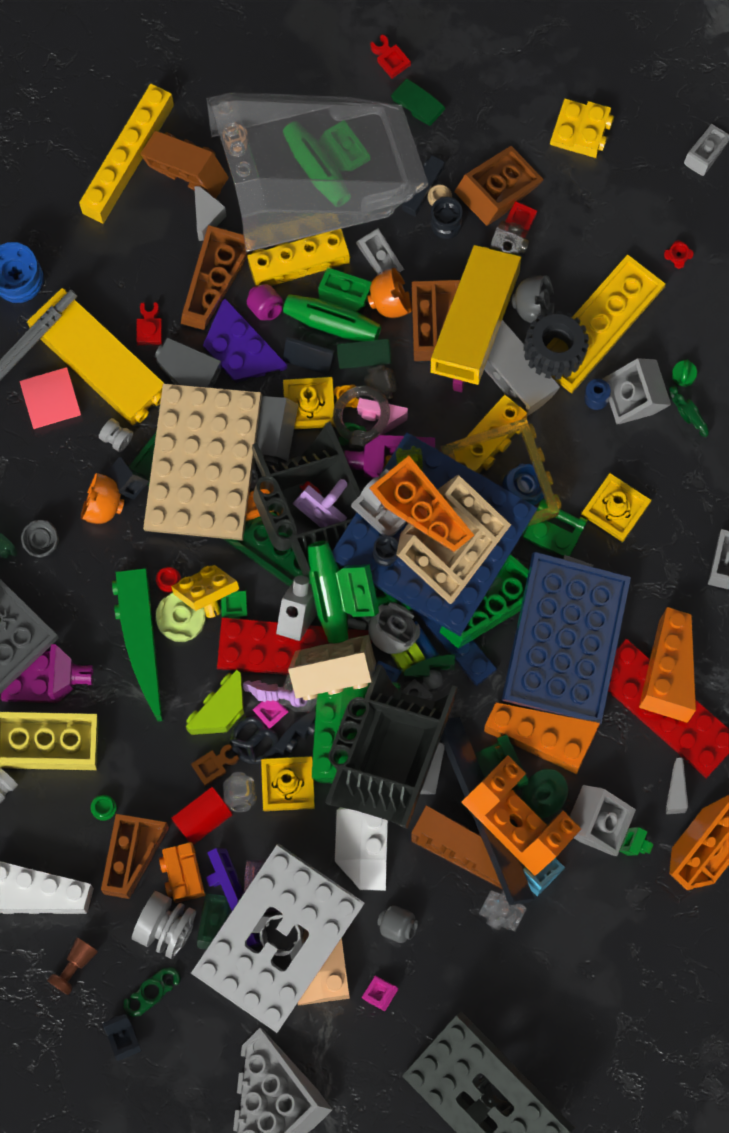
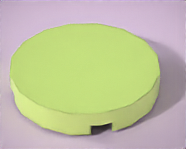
(178, 620)

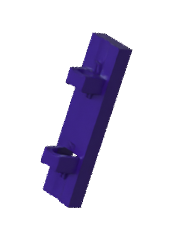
(227, 877)

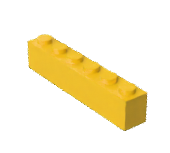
(126, 154)

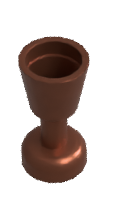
(79, 956)

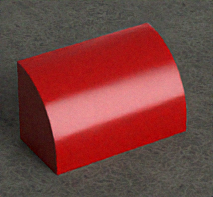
(202, 816)

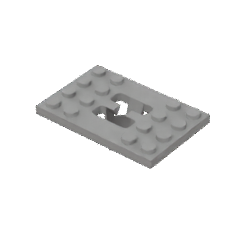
(304, 901)

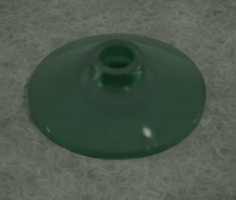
(540, 786)

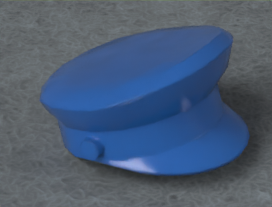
(524, 483)

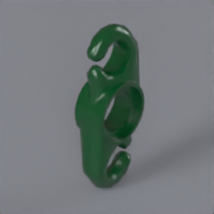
(688, 411)
(145, 1003)

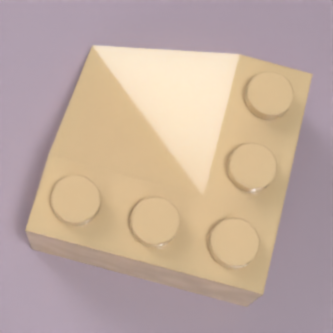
(332, 667)

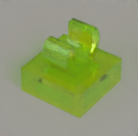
(414, 453)

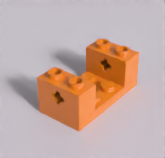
(533, 840)

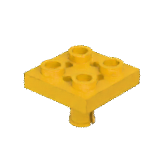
(308, 394)
(615, 493)
(205, 589)
(277, 771)

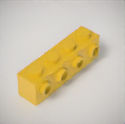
(298, 258)
(482, 455)

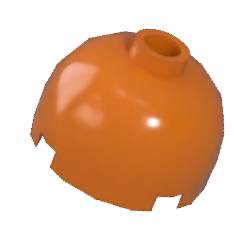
(389, 295)
(102, 500)

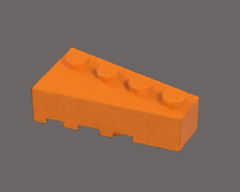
(670, 673)
(544, 734)

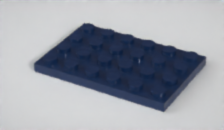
(566, 638)

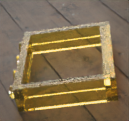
(536, 455)

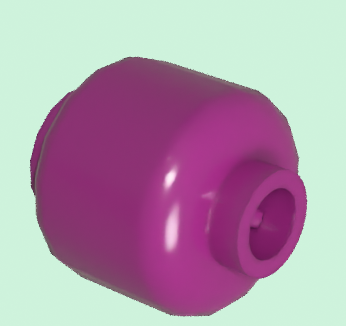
(264, 302)

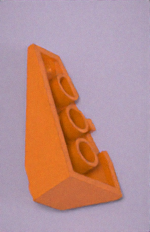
(417, 501)

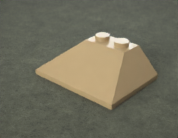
(438, 565)

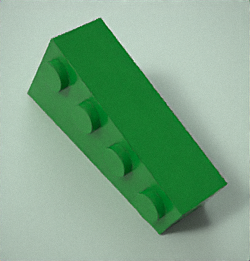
(499, 603)

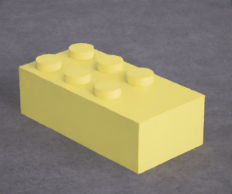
(48, 741)

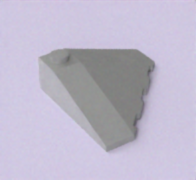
(275, 1092)

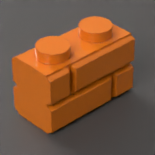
(183, 873)

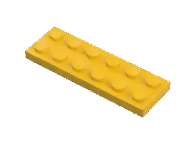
(610, 314)

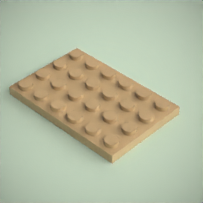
(202, 462)

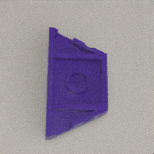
(239, 346)

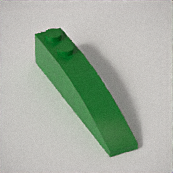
(138, 632)

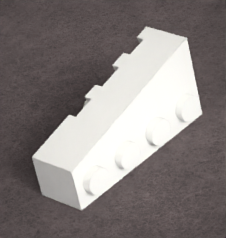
(39, 892)

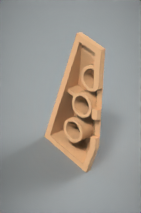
(330, 981)

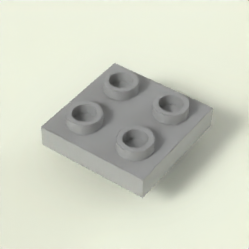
(375, 513)

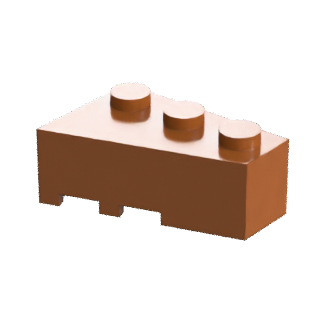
(185, 161)
(429, 311)
(130, 852)

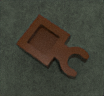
(212, 767)

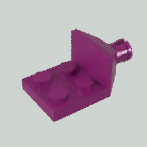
(373, 458)
(48, 679)

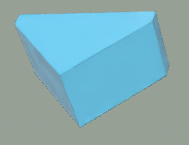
(544, 877)

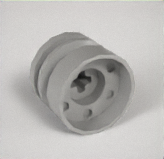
(162, 924)

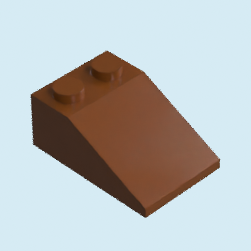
(497, 184)

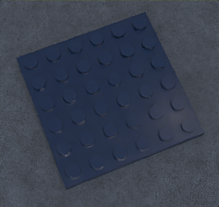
(404, 583)

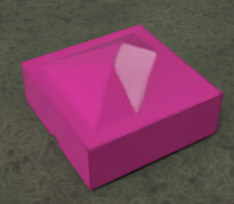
(270, 712)
(380, 993)

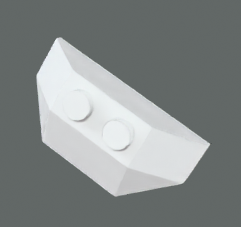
(362, 848)

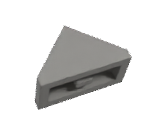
(208, 211)

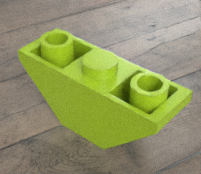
(220, 708)

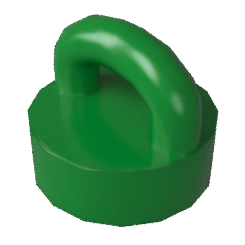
(684, 373)

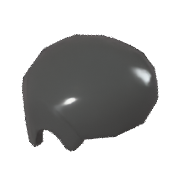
(40, 538)

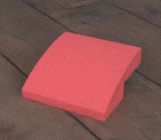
(50, 398)

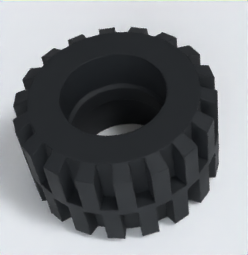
(559, 327)

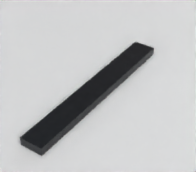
(469, 776)

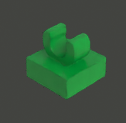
(635, 842)

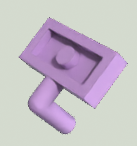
(319, 508)

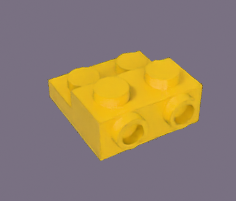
(582, 127)

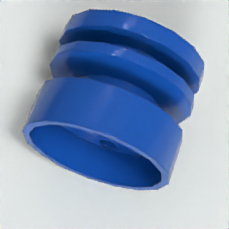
(19, 259)

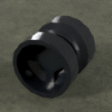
(383, 546)

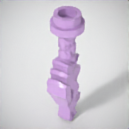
(272, 692)

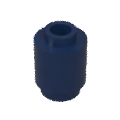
(594, 400)

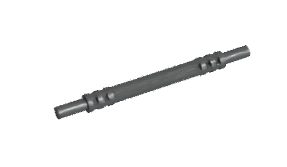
(35, 333)

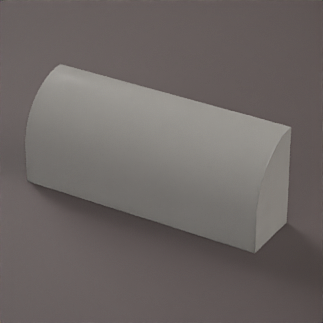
(514, 376)

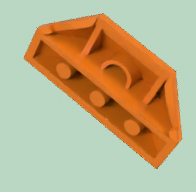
(703, 848)

